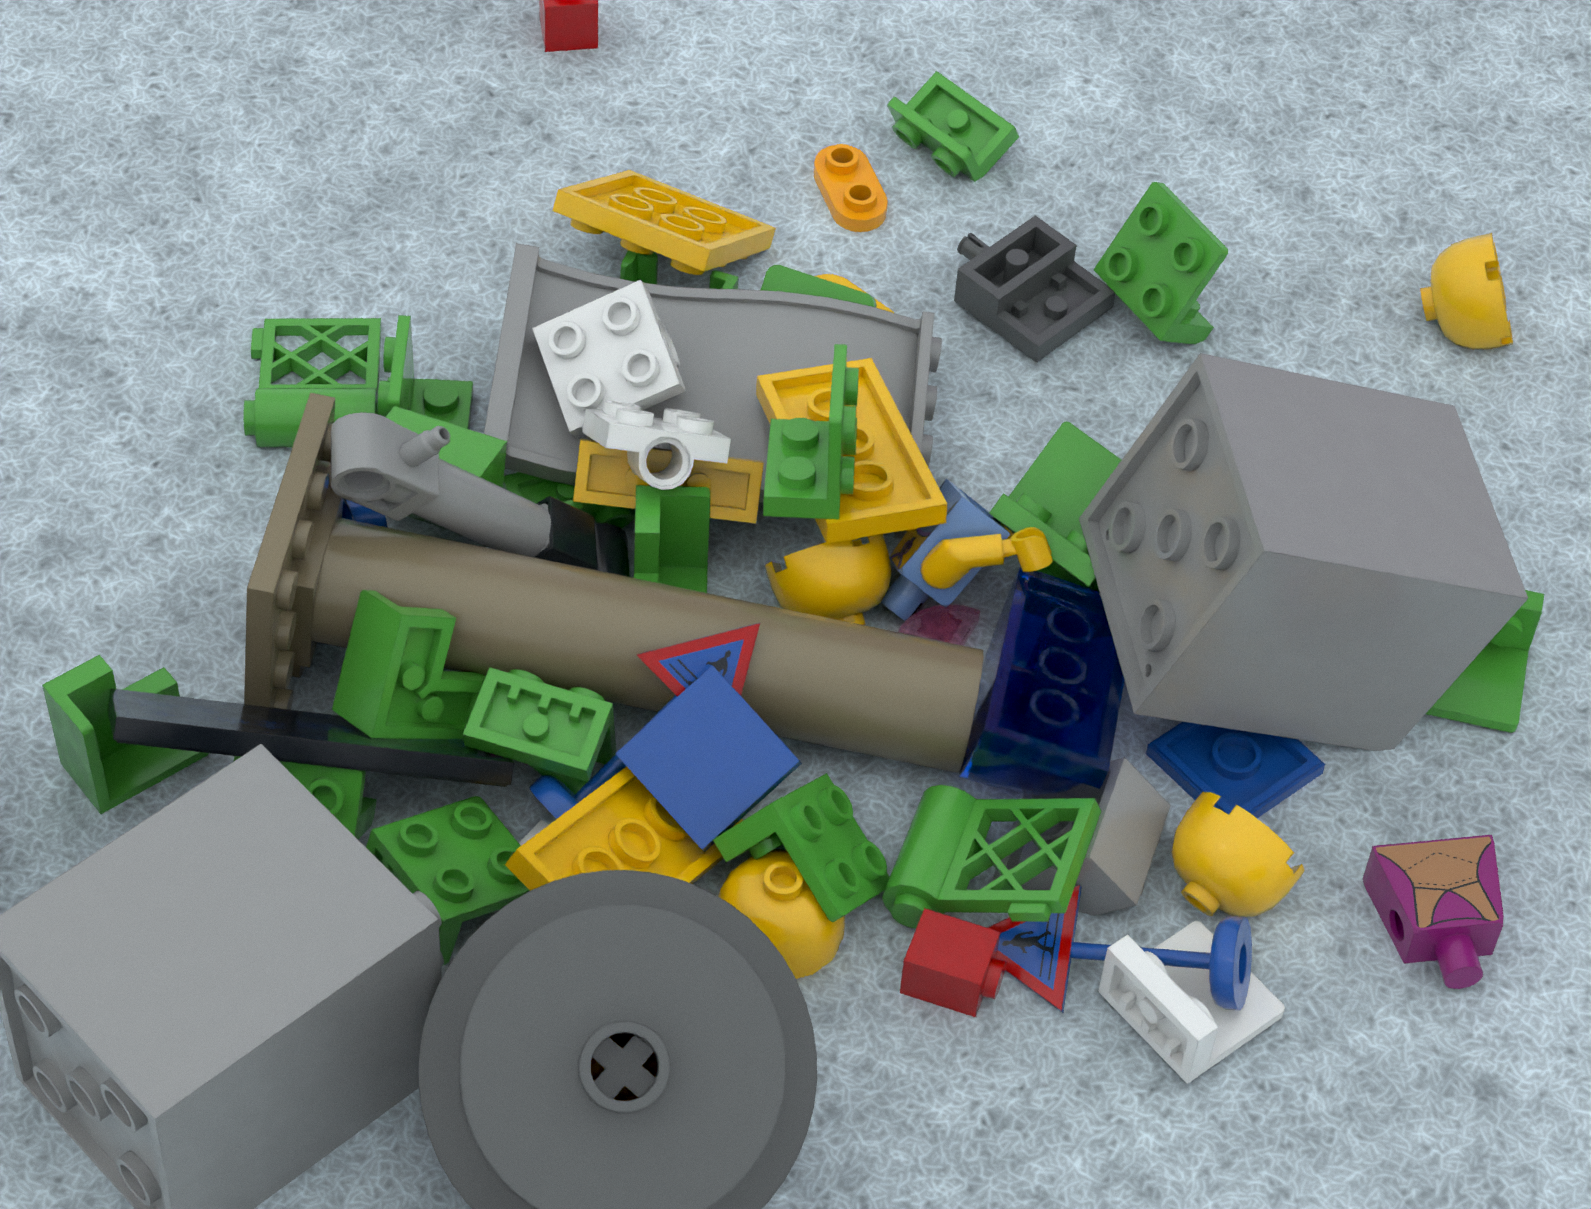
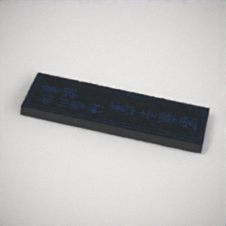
(293, 738)

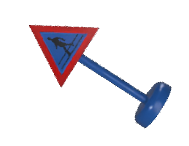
(677, 668)
(1042, 954)

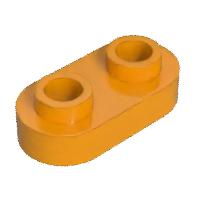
(850, 188)

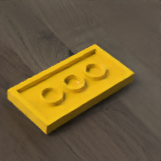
(890, 475)
(612, 830)

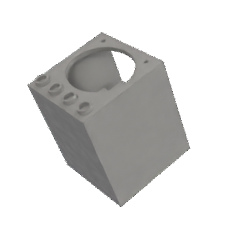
(1298, 557)
(220, 992)

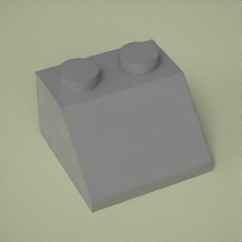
(1120, 845)

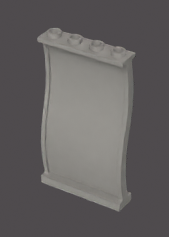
(721, 347)

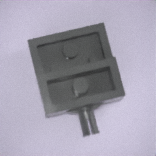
(1030, 288)

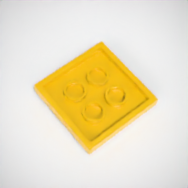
(663, 221)

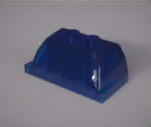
(1046, 691)

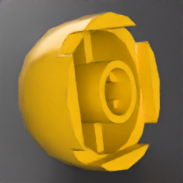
(1469, 295)
(833, 579)
(1231, 860)
(785, 910)

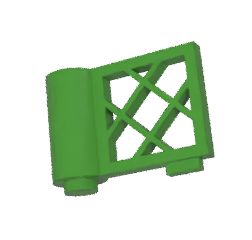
(280, 407)
(950, 849)

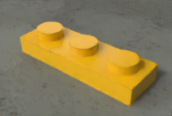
(607, 480)

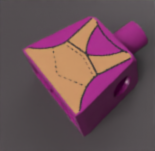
(1439, 902)

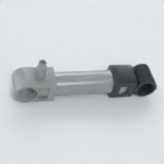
(403, 475)

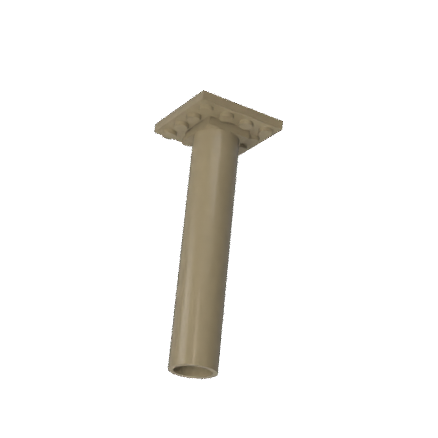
(584, 626)

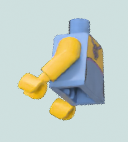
(947, 556)

